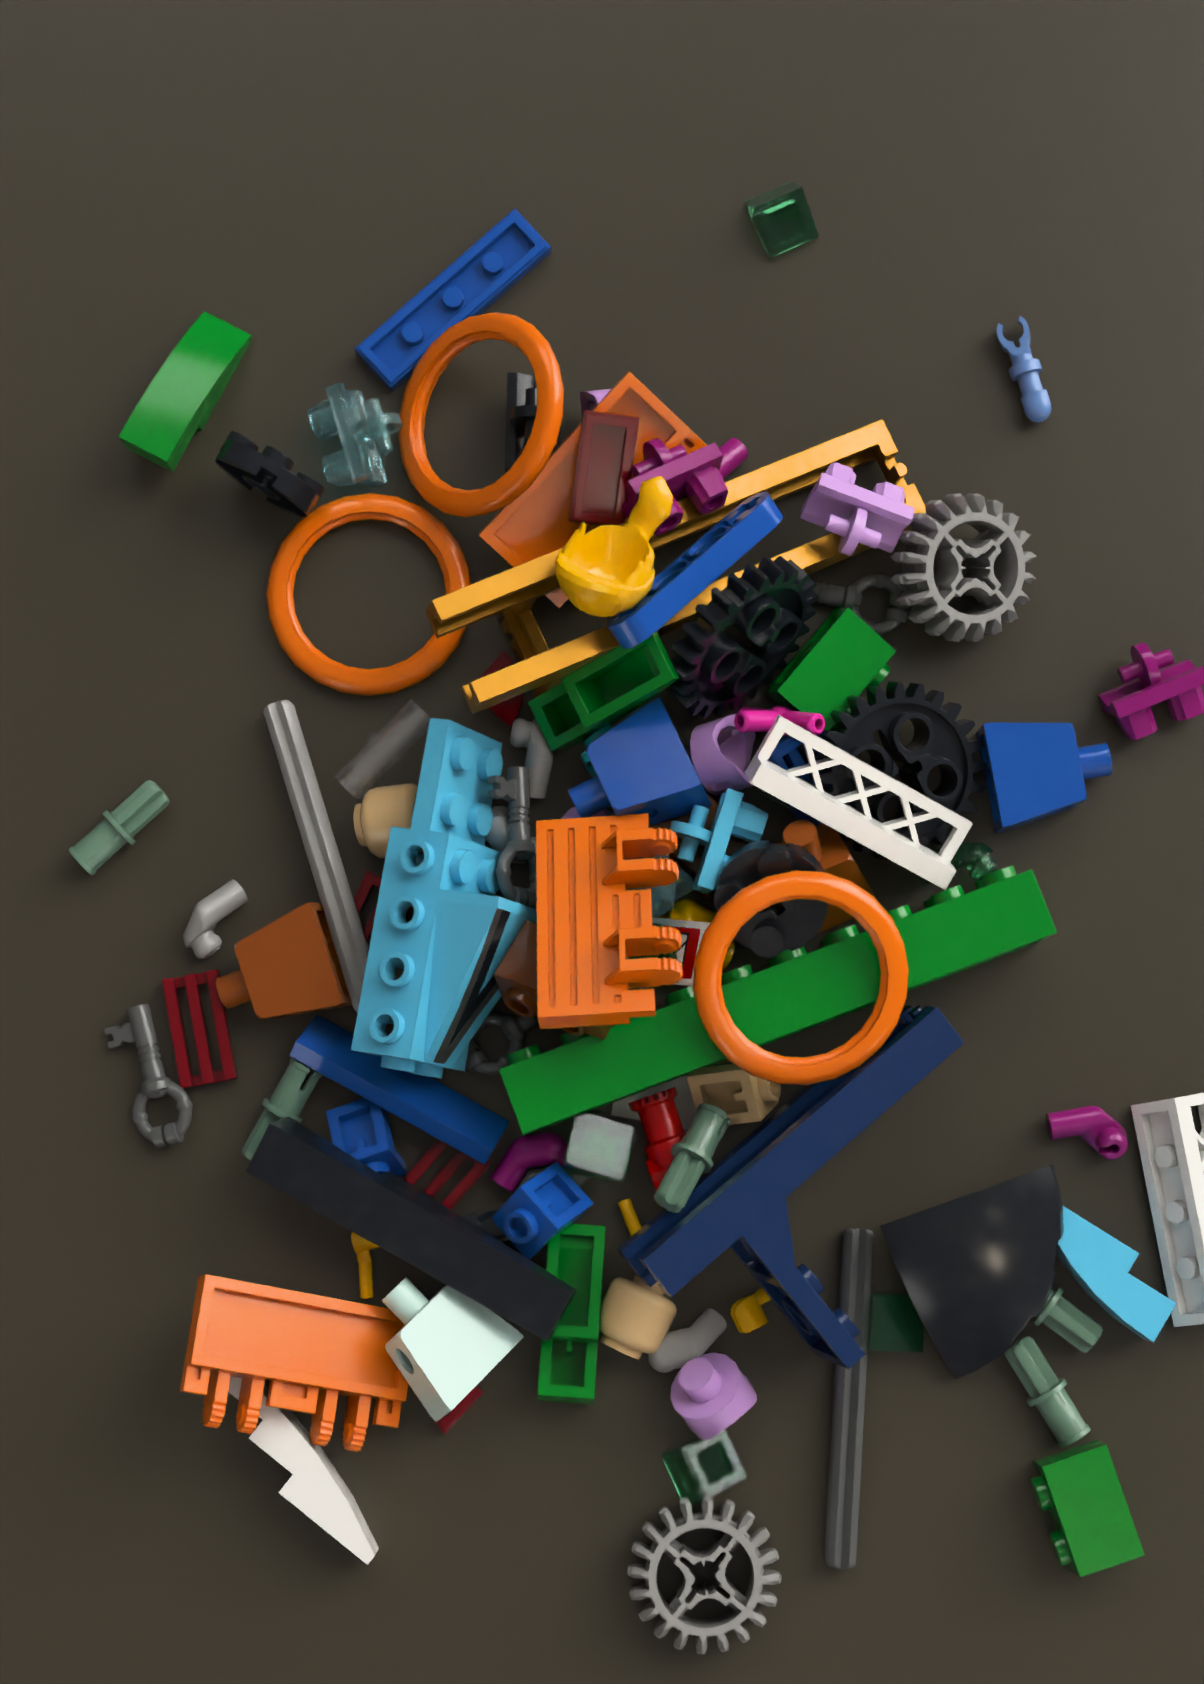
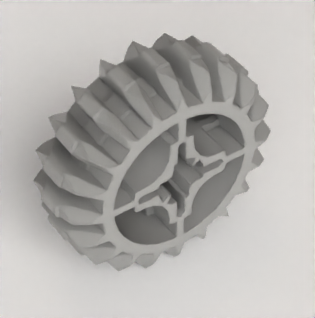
(992, 567)
(687, 1597)

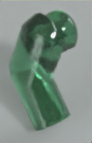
(975, 857)

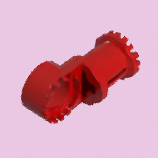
(661, 1129)

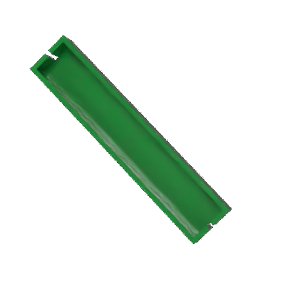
(776, 1002)

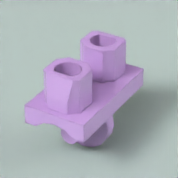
(857, 513)

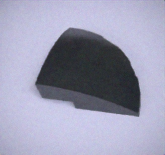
(980, 1265)

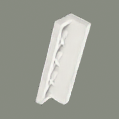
(849, 820)
(1175, 1188)

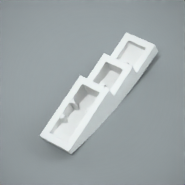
(315, 1482)

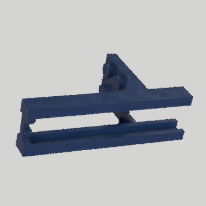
(746, 1192)

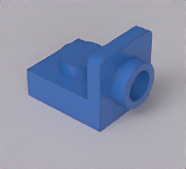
(366, 1135)
(541, 1209)

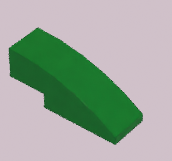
(185, 391)
(602, 692)
(570, 1356)

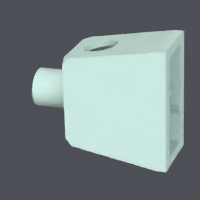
(445, 1344)

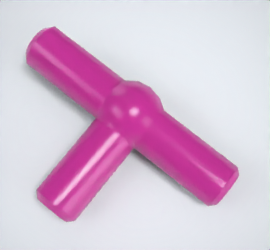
(761, 719)

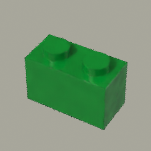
(831, 666)
(1086, 1508)

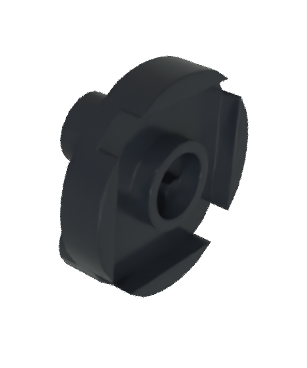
(269, 474)
(772, 928)

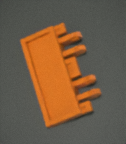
(539, 517)
(595, 924)
(306, 1349)

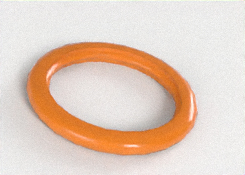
(544, 431)
(282, 581)
(738, 911)

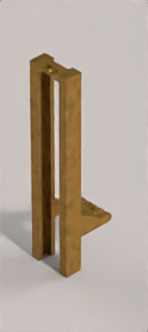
(517, 588)

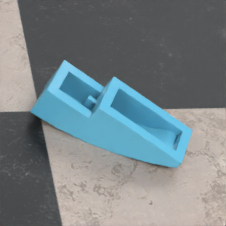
(1102, 1270)

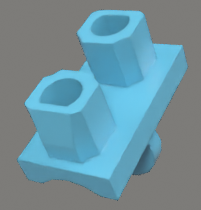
(731, 819)

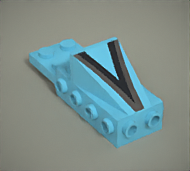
(457, 920)

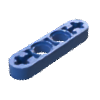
(697, 569)

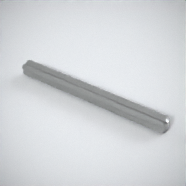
(319, 844)

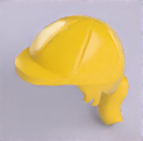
(614, 564)

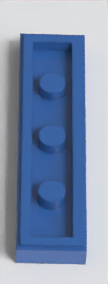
(455, 294)
(408, 1096)

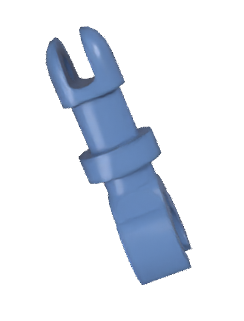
(1026, 371)

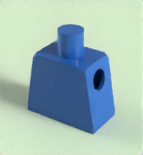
(641, 770)
(1036, 770)

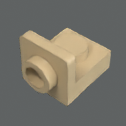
(734, 1091)

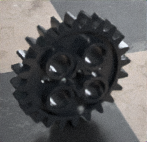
(769, 609)
(936, 742)

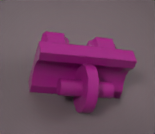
(685, 475)
(1176, 684)

